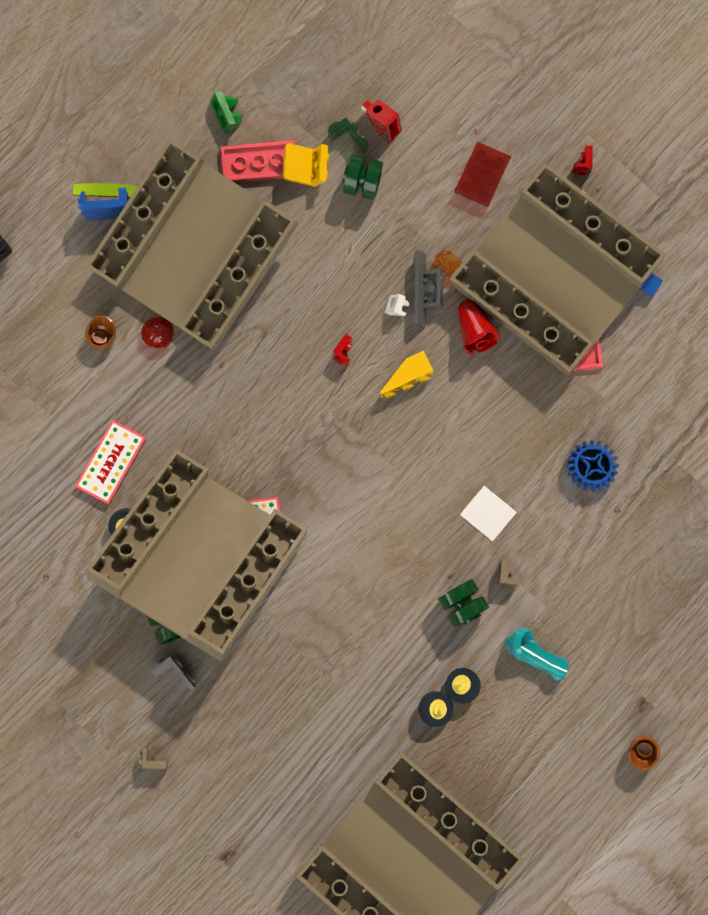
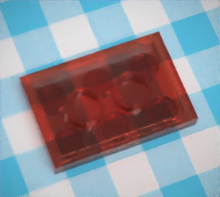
(482, 174)

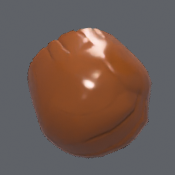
(100, 332)
(643, 753)

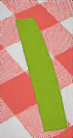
(102, 189)

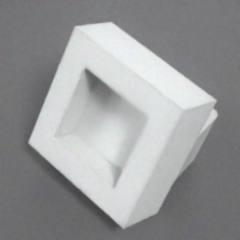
(395, 305)

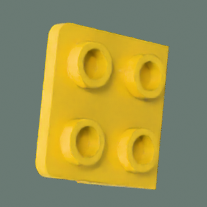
(305, 164)

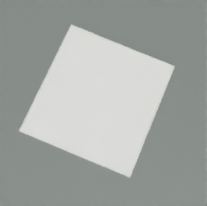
(488, 513)

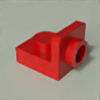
(586, 162)
(343, 346)

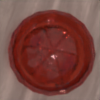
(157, 332)

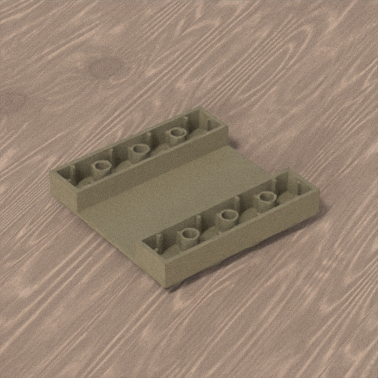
(192, 245)
(557, 269)
(196, 556)
(408, 852)

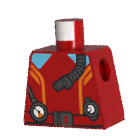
(382, 119)

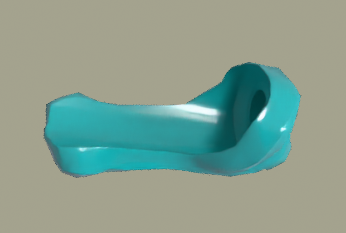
(525, 648)

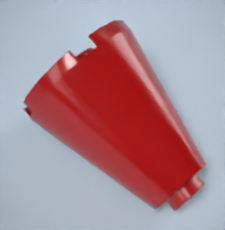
(476, 329)

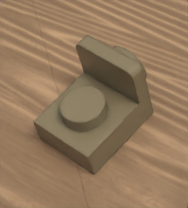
(505, 571)
(156, 763)

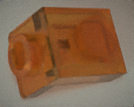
(447, 262)

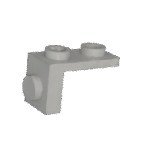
(162, 666)

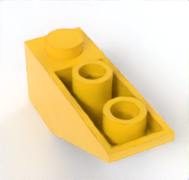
(412, 370)

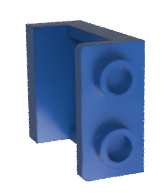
(103, 208)

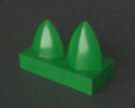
(221, 107)

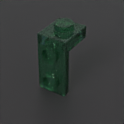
(339, 128)

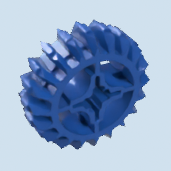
(577, 455)

